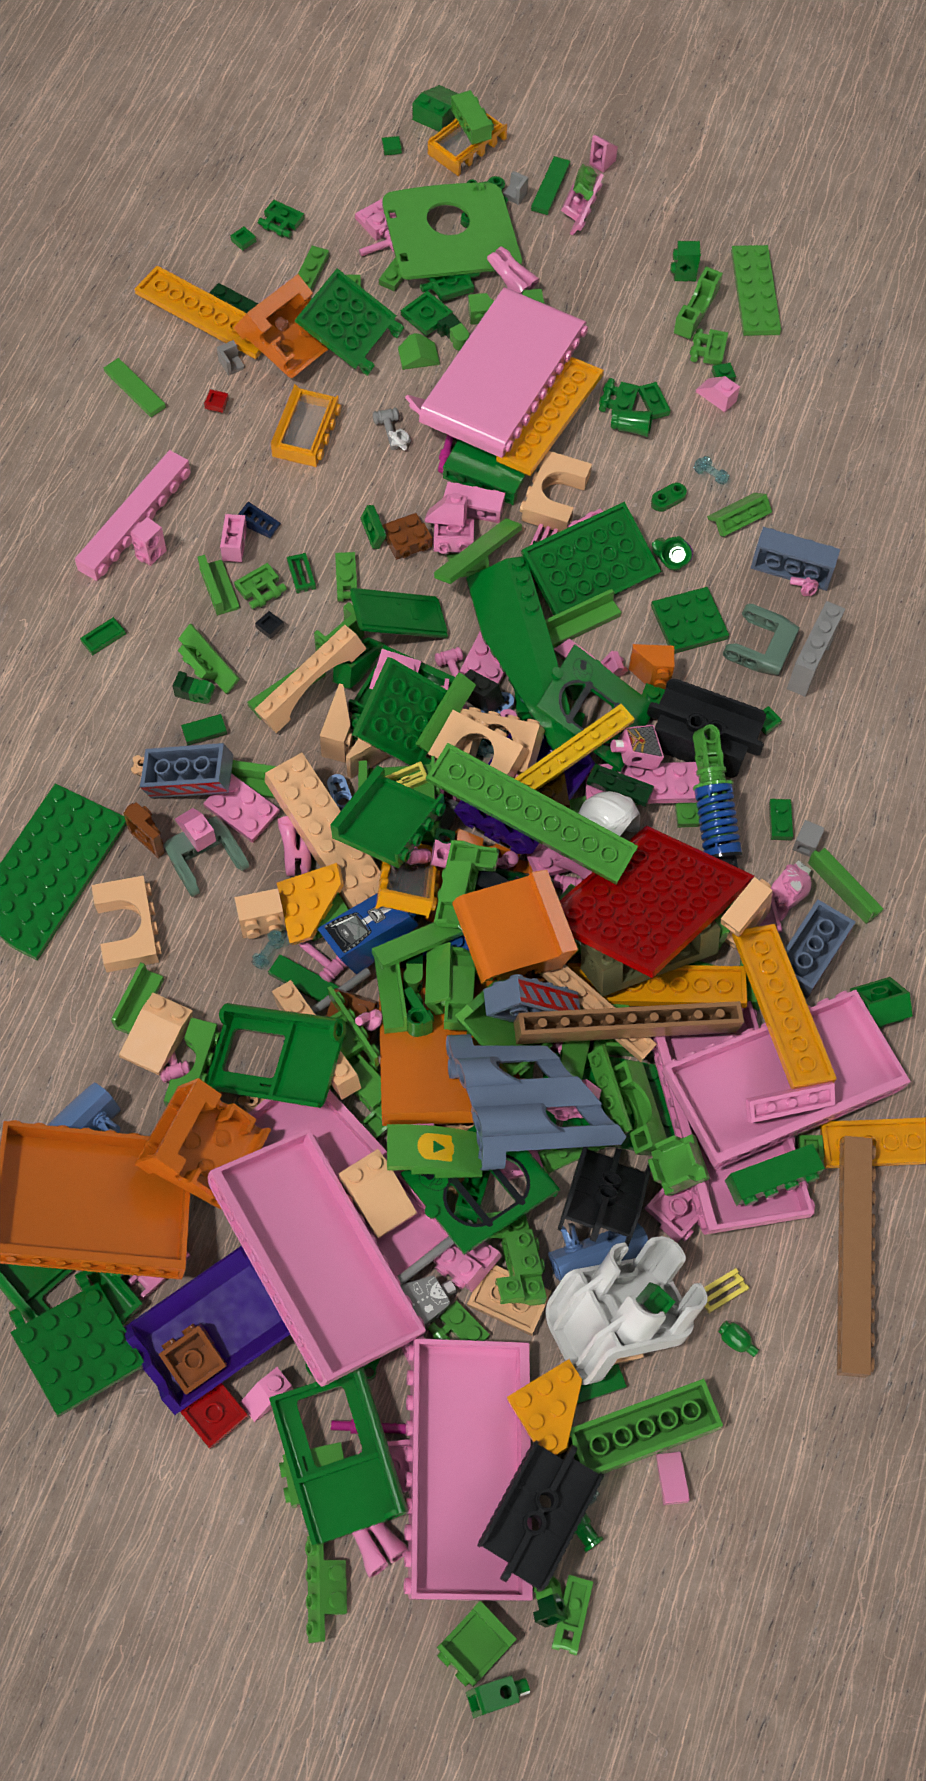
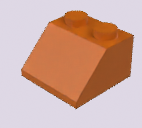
(652, 663)

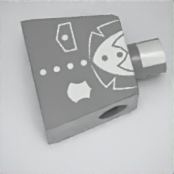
(429, 1297)

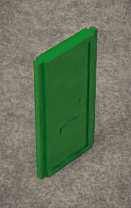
(398, 613)

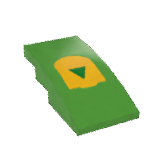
(433, 1150)

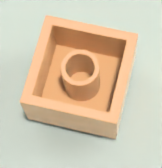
(260, 913)

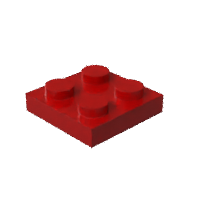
(214, 1415)

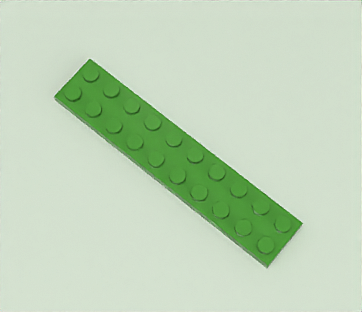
(532, 813)

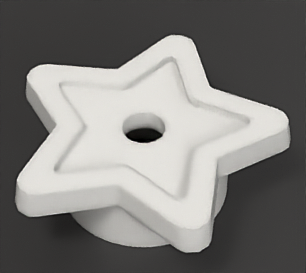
(400, 438)

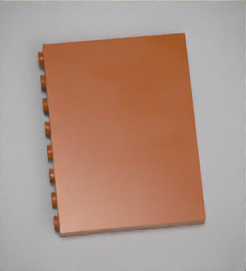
(417, 1076)
(85, 1204)

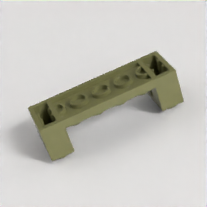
(611, 975)

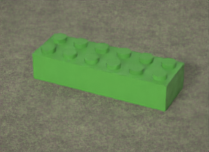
(646, 1428)

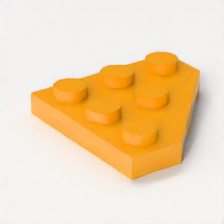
(308, 900)
(549, 1406)

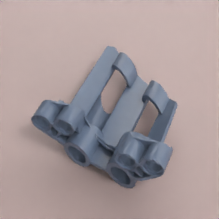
(512, 1110)

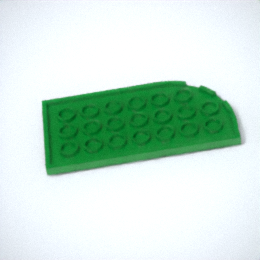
(52, 867)

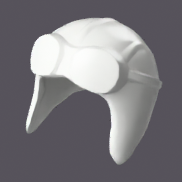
(612, 812)

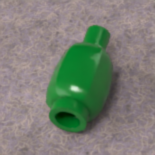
(737, 1338)

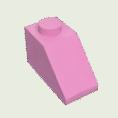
(602, 153)
(720, 392)
(449, 510)
(196, 829)
(257, 1400)

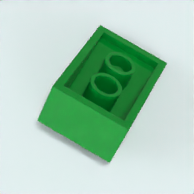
(434, 108)

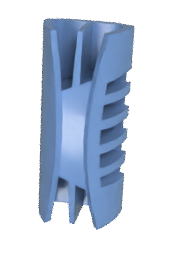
(91, 1110)
(589, 1253)

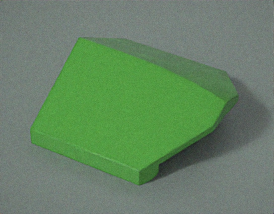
(417, 352)

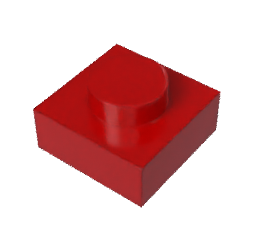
(216, 401)

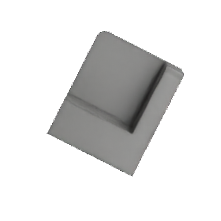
(517, 189)
(229, 358)
(808, 838)

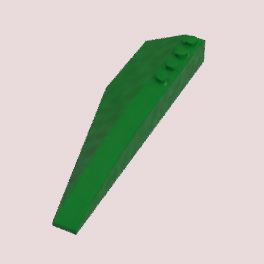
(518, 635)

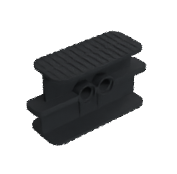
(690, 704)
(605, 1194)
(537, 1553)

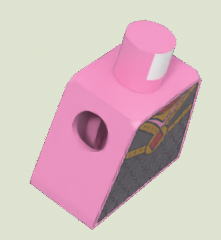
(639, 747)

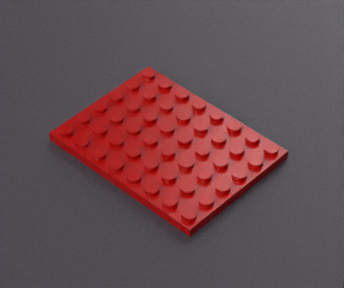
(657, 904)

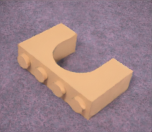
(554, 470)
(462, 729)
(527, 731)
(748, 909)
(140, 947)

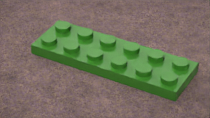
(755, 290)

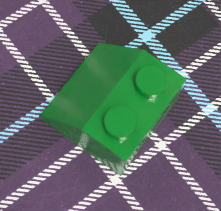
(885, 1001)

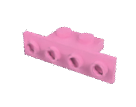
(579, 208)

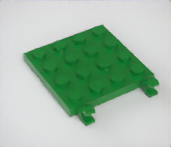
(347, 320)
(399, 712)
(76, 1347)

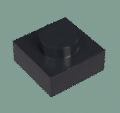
(269, 624)

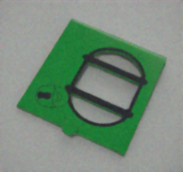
(584, 670)
(466, 1235)

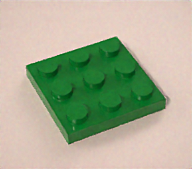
(690, 620)

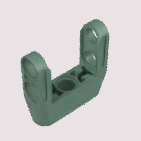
(778, 649)
(181, 850)

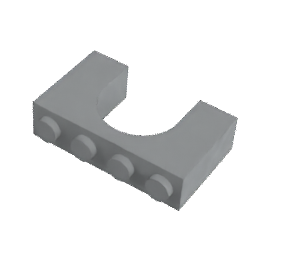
(815, 647)

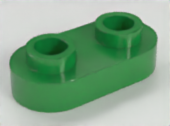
(672, 495)

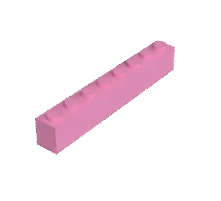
(142, 503)

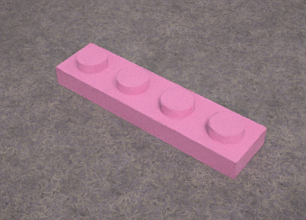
(790, 1101)

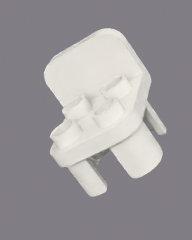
(598, 1315)

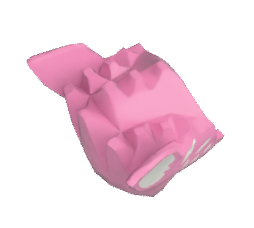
(791, 887)

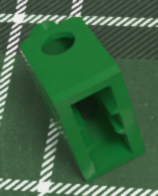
(487, 1697)

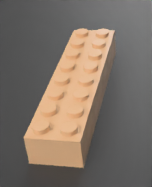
(311, 813)

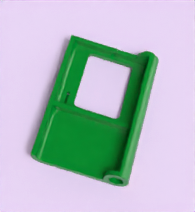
(305, 1059)
(29, 1284)
(350, 1491)

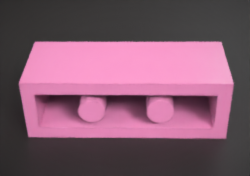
(481, 502)

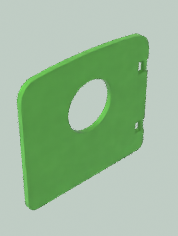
(440, 254)

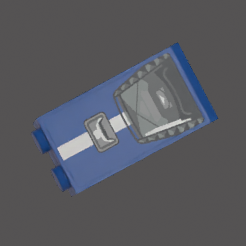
(363, 928)

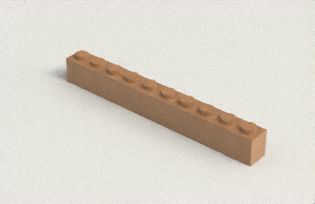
(627, 1022)
(855, 1257)

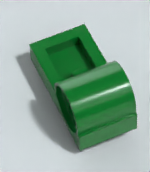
(417, 1013)

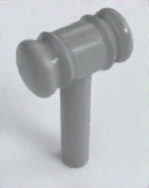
(387, 417)

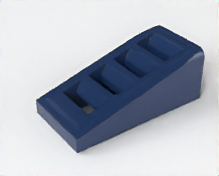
(251, 509)

